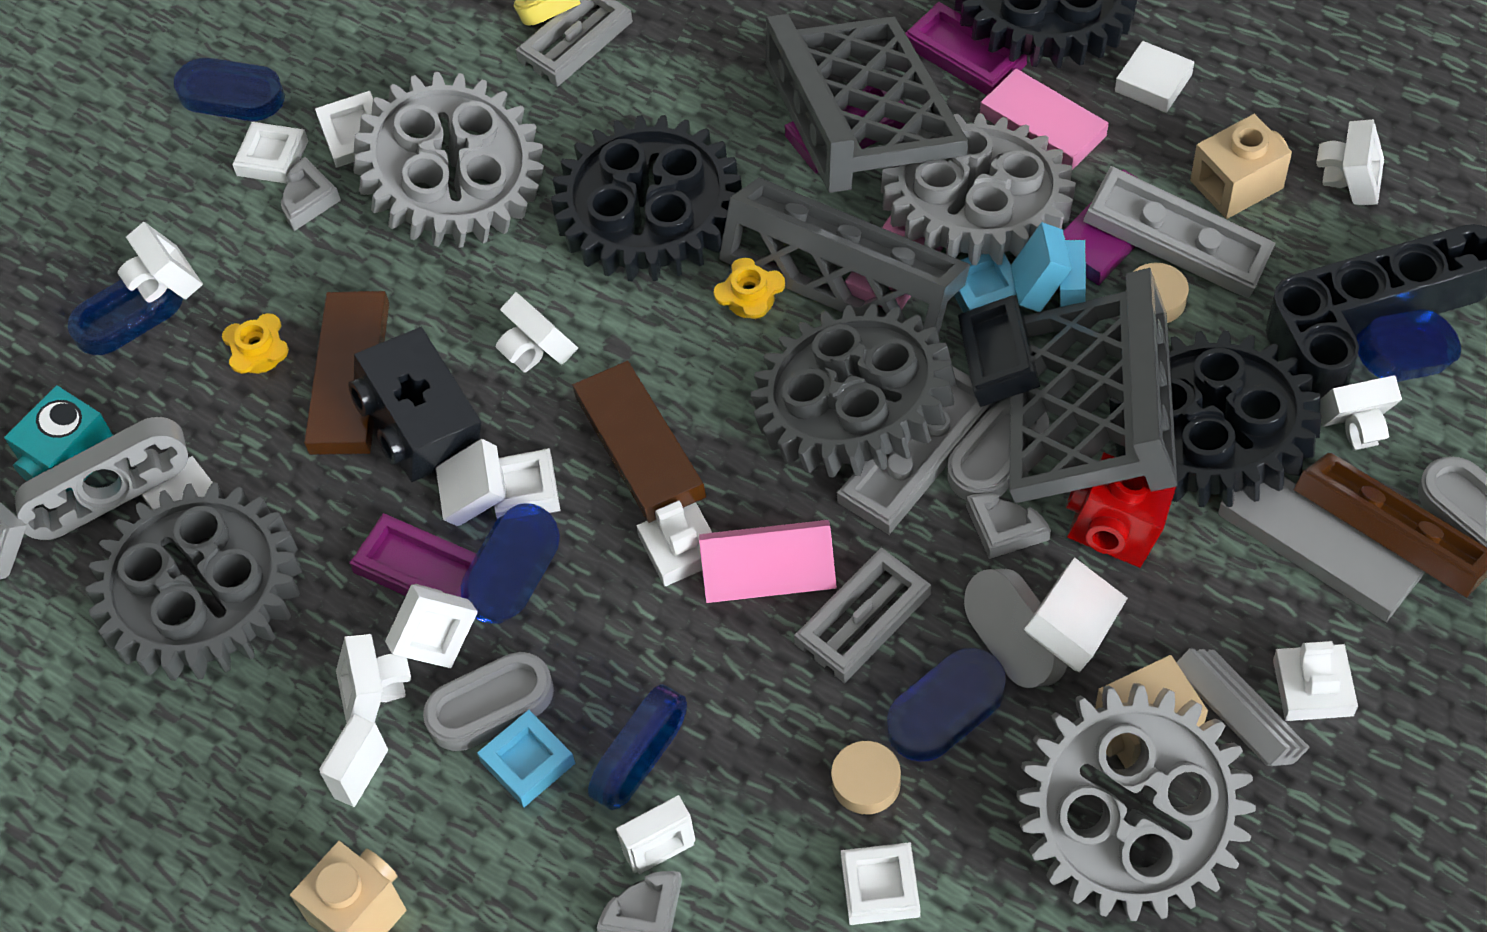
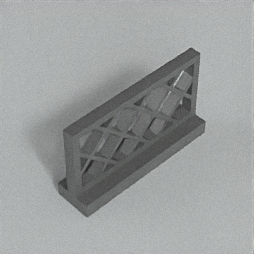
(818, 103)
(1137, 380)

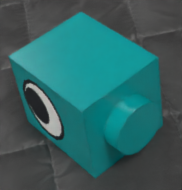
(54, 433)

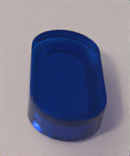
(229, 89)
(118, 317)
(1408, 345)
(511, 562)
(946, 704)
(637, 747)

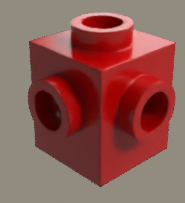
(1120, 517)

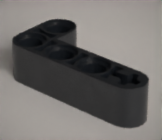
(1325, 308)

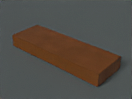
(348, 326)
(638, 440)
(1395, 523)

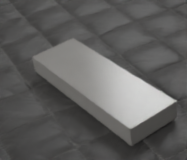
(1179, 232)
(890, 493)
(1325, 547)

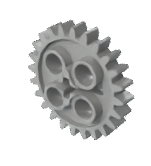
(394, 161)
(977, 211)
(1100, 854)

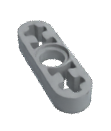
(111, 454)

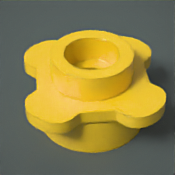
(749, 302)
(258, 356)

